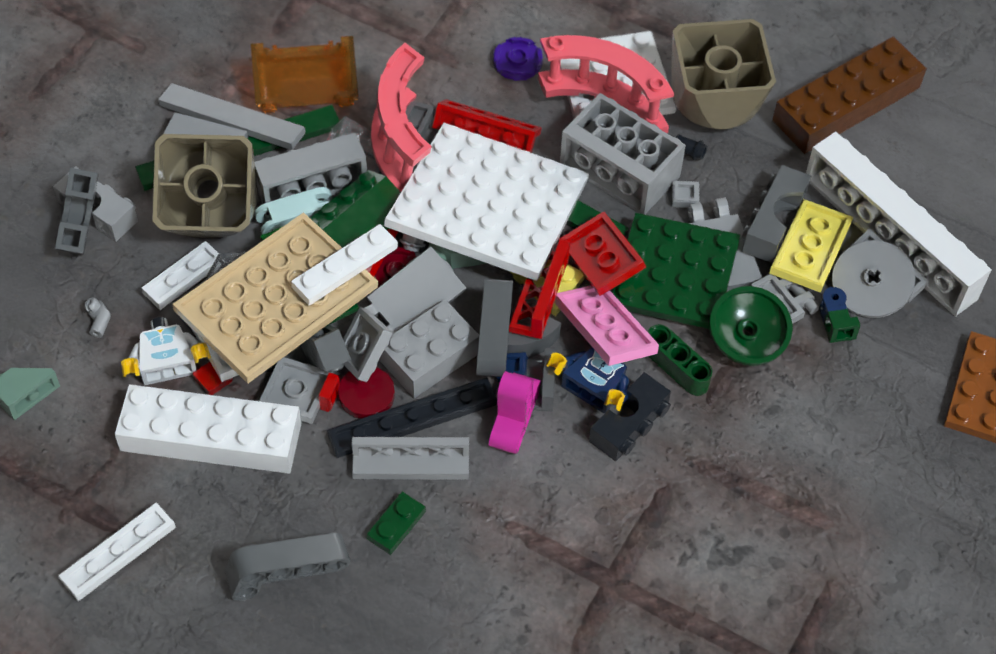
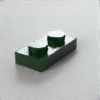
(396, 523)

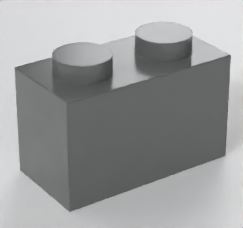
(326, 349)

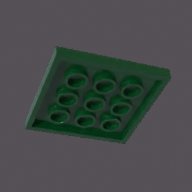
(683, 271)

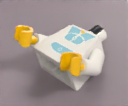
(164, 353)

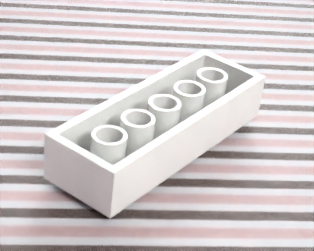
(208, 428)

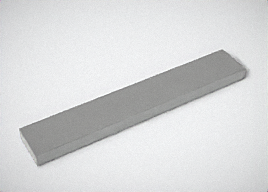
(232, 115)

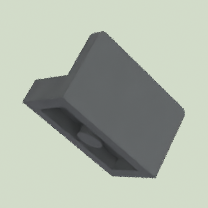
(537, 369)

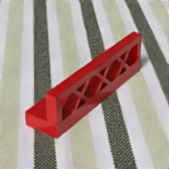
(487, 124)
(546, 295)

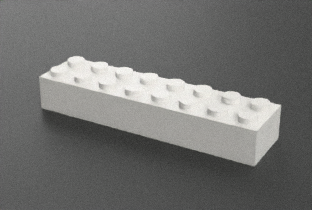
(877, 203)

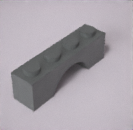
(766, 232)

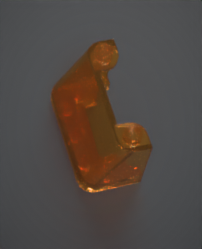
(304, 75)

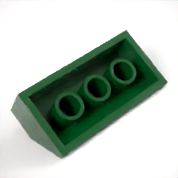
(357, 208)

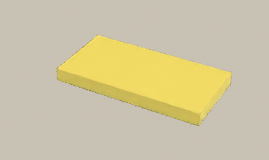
(811, 245)

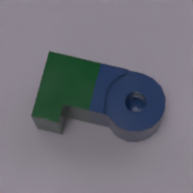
(836, 317)

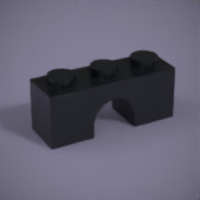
(618, 434)

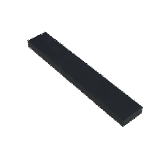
(415, 415)

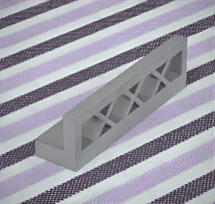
(410, 458)

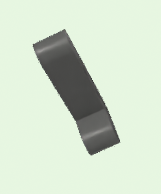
(494, 328)
(282, 561)

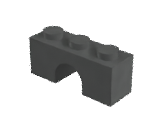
(77, 211)

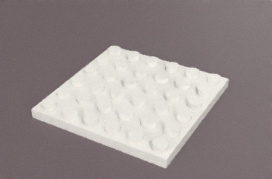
(488, 201)

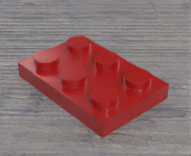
(603, 253)

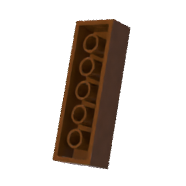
(849, 94)

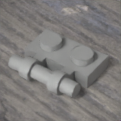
(794, 305)

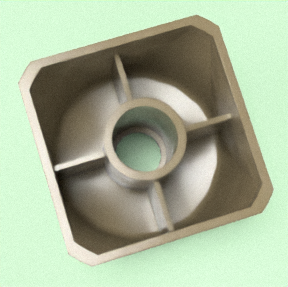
(720, 72)
(185, 163)

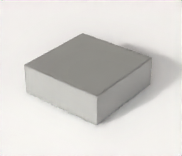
(684, 193)

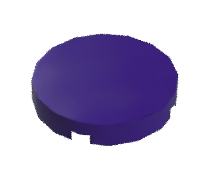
(517, 58)

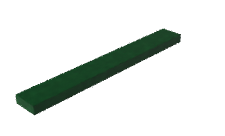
(315, 124)

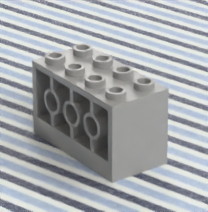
(622, 153)

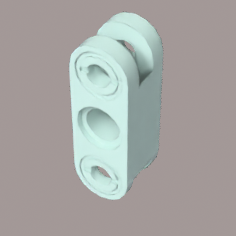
(290, 207)

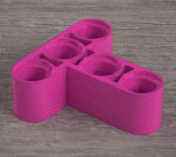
(515, 406)

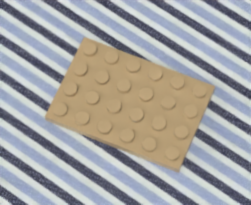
(252, 310)

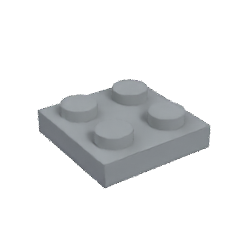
(365, 343)
(296, 385)

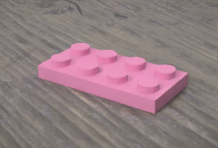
(606, 325)

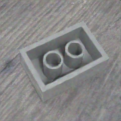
(430, 348)

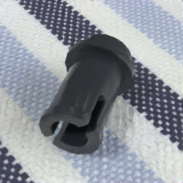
(693, 148)

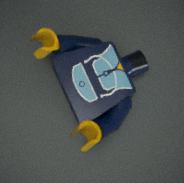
(592, 379)

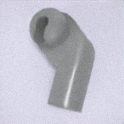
(99, 314)

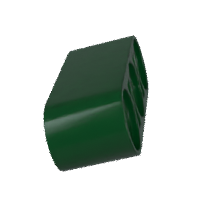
(681, 371)

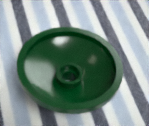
(759, 313)

